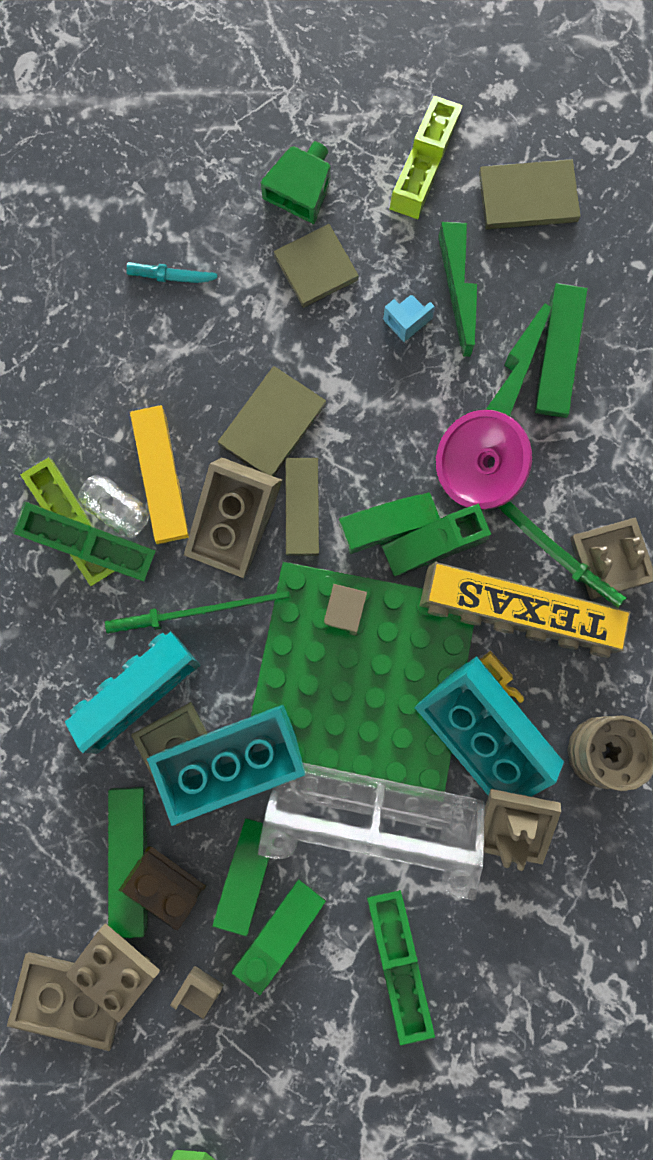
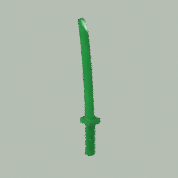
(580, 571)
(155, 618)

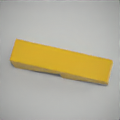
(159, 474)

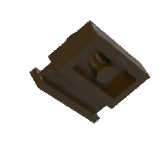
(162, 888)

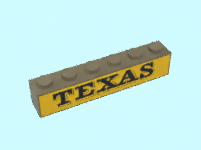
(524, 609)

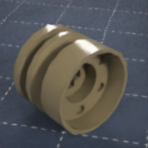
(630, 757)

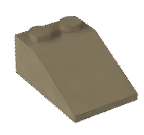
(231, 516)

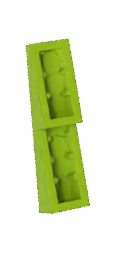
(425, 157)
(56, 496)

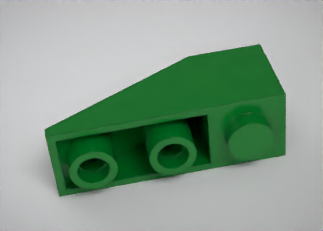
(437, 540)

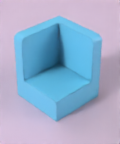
(407, 316)

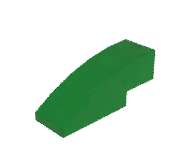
(387, 522)
(242, 882)

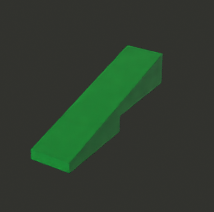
(463, 295)
(560, 350)
(519, 362)
(83, 541)
(125, 847)
(400, 968)

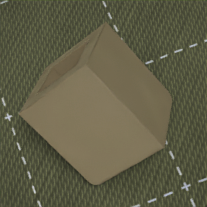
(345, 608)
(198, 992)

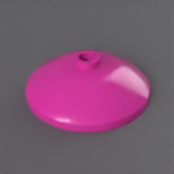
(465, 454)

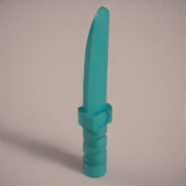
(164, 273)

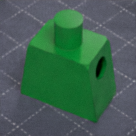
(299, 181)

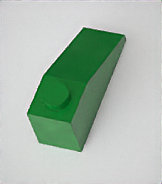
(278, 937)

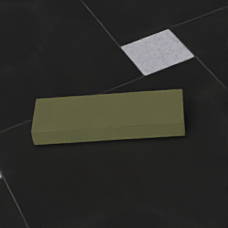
(302, 507)

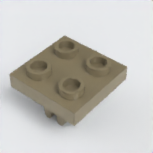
(615, 555)
(519, 827)
(112, 972)

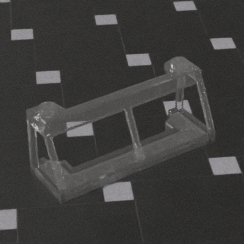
(455, 815)

